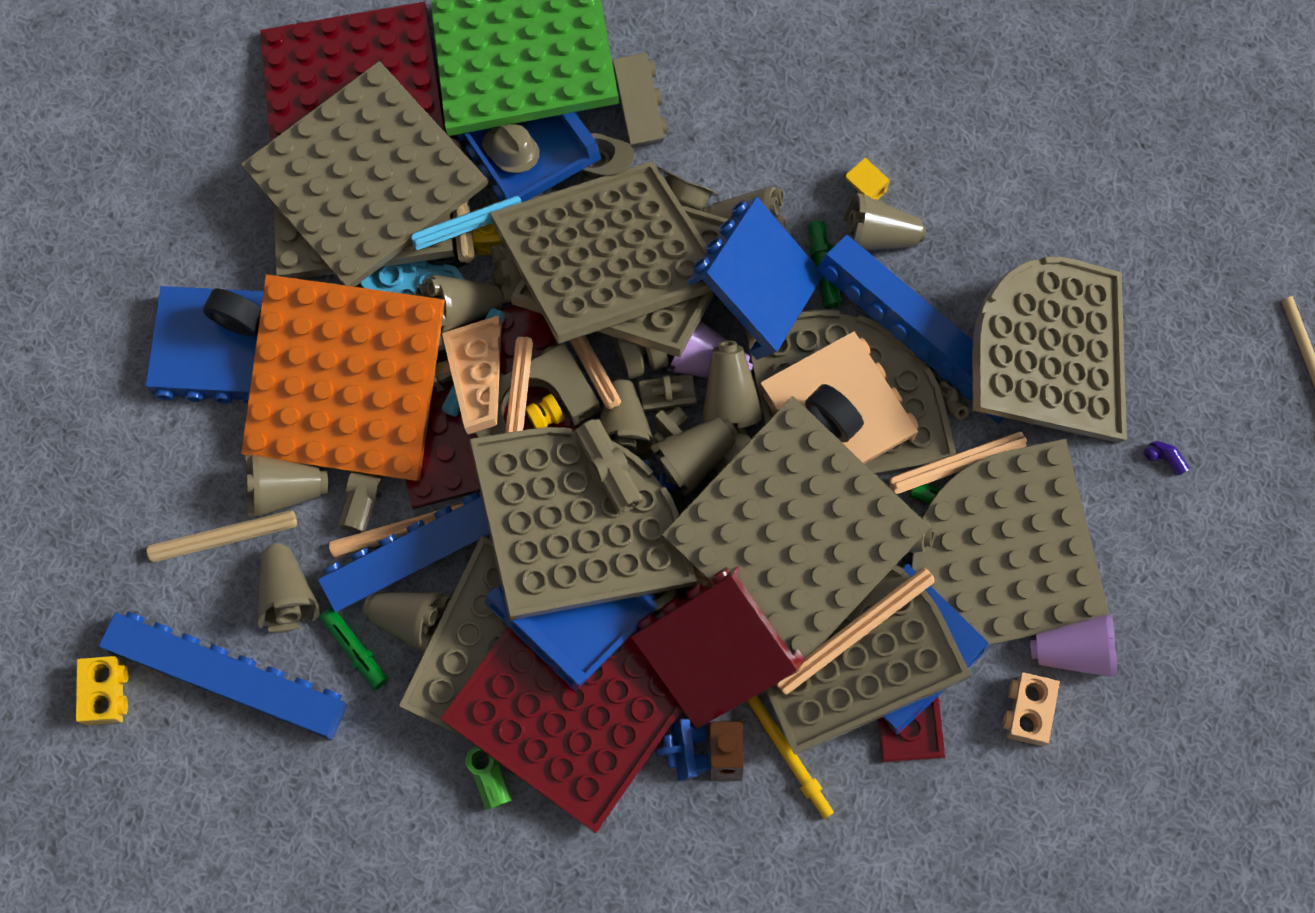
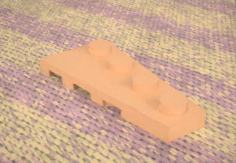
(475, 370)

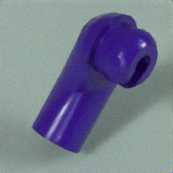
(1167, 452)

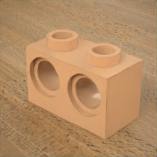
(1040, 711)

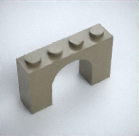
(561, 376)

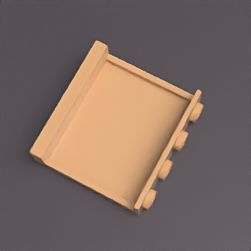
(854, 374)

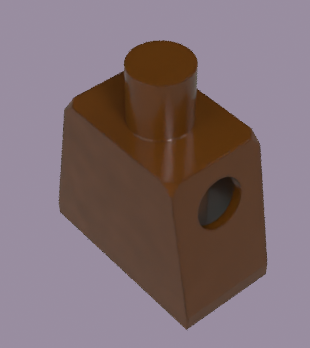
(726, 750)

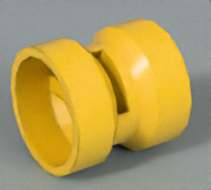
(550, 409)

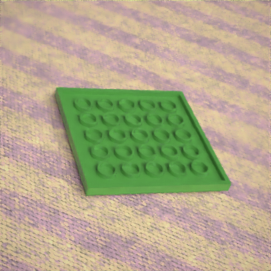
(520, 60)

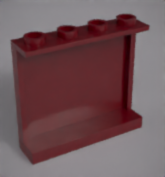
(715, 648)

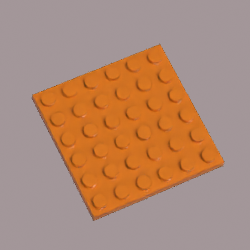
(343, 377)

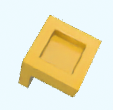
(868, 179)

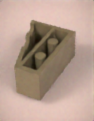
(639, 100)

